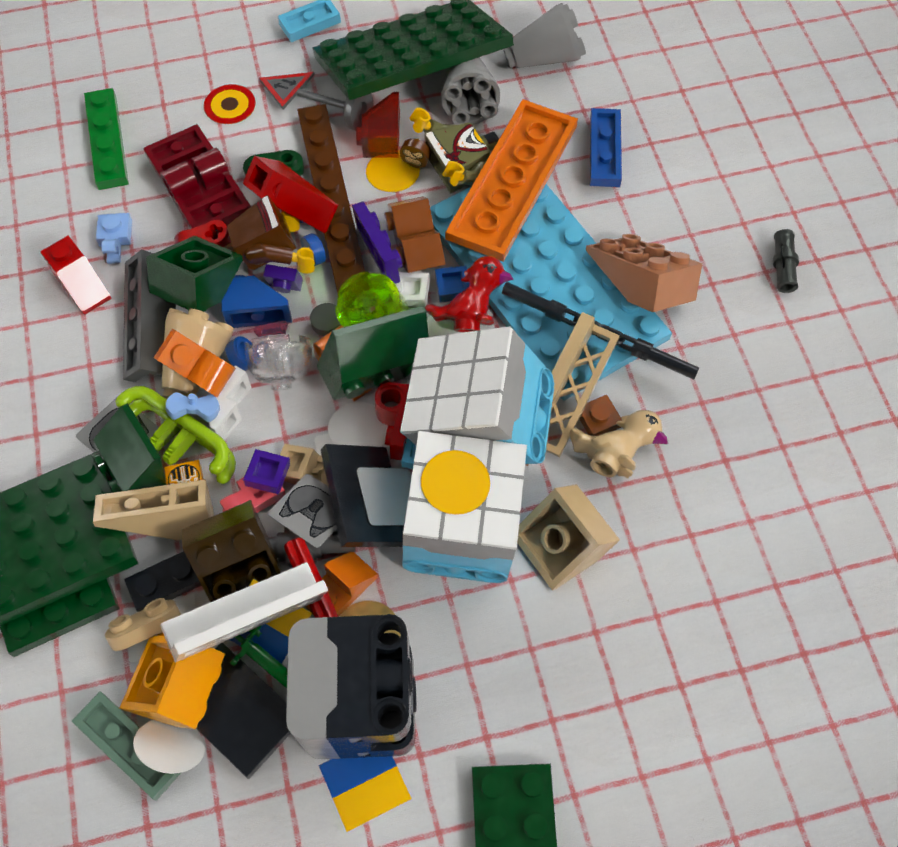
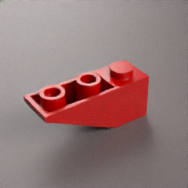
(290, 192)

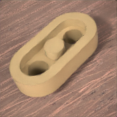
(133, 629)

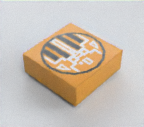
(184, 472)

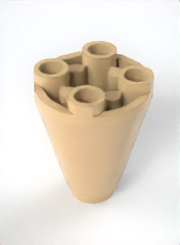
(201, 331)

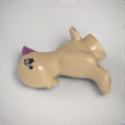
(614, 450)

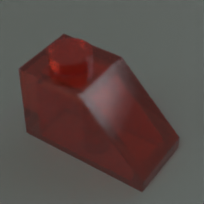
(381, 129)

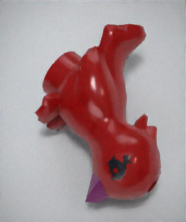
(471, 305)

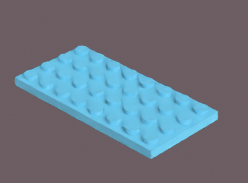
(554, 264)

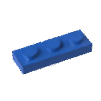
(605, 147)

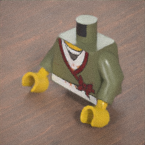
(455, 149)

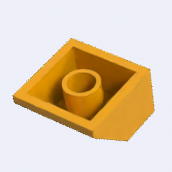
(172, 690)

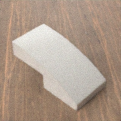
(228, 399)

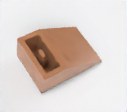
(647, 272)

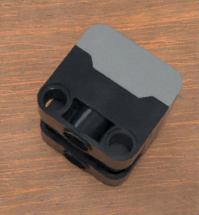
(351, 687)

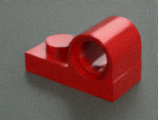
(392, 415)

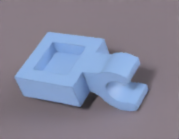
(113, 232)

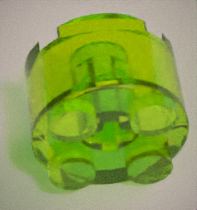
(365, 291)

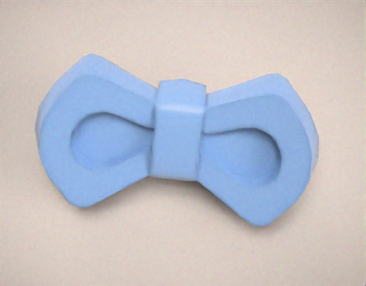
(180, 405)

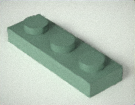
(114, 735)

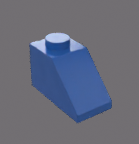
(253, 303)

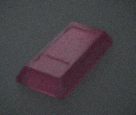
(272, 329)

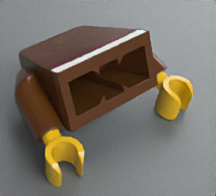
(265, 236)

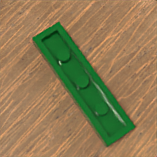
(106, 139)

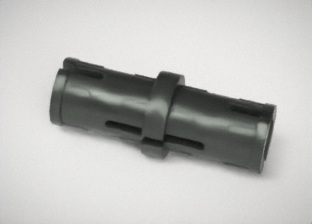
(785, 261)

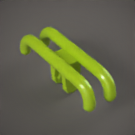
(190, 430)

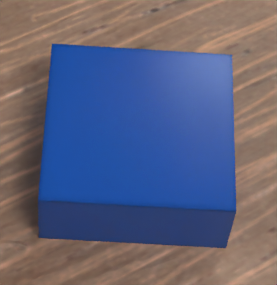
(449, 282)

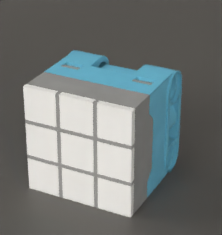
(482, 389)
(473, 543)

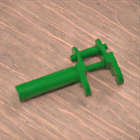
(260, 656)

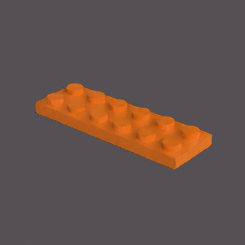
(511, 180)

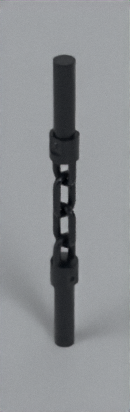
(640, 349)

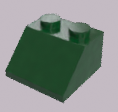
(192, 273)
(127, 453)

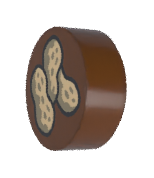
(415, 153)

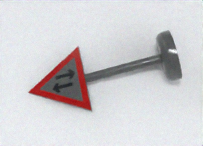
(286, 87)

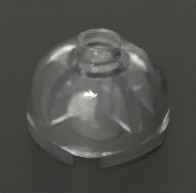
(278, 360)

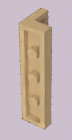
(564, 367)

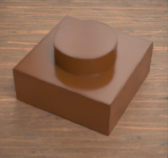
(600, 416)

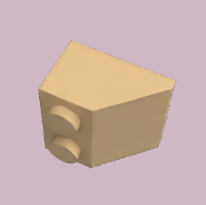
(565, 535)

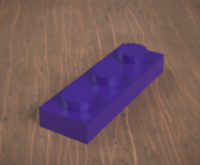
(377, 242)

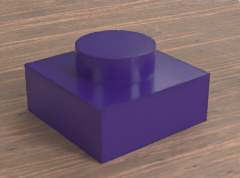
(283, 278)
(266, 471)

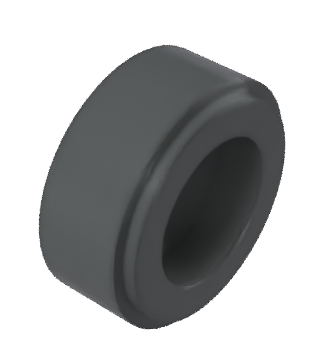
(324, 319)

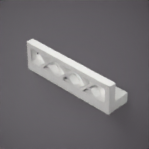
(241, 611)

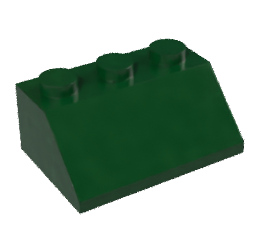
(372, 352)

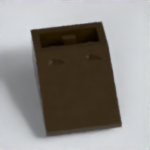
(230, 551)

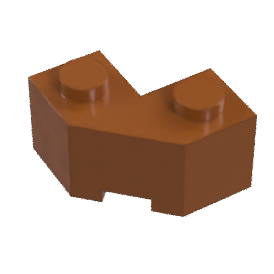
(415, 234)

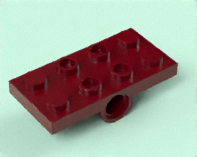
(196, 177)

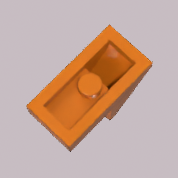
(346, 580)

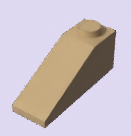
(155, 510)

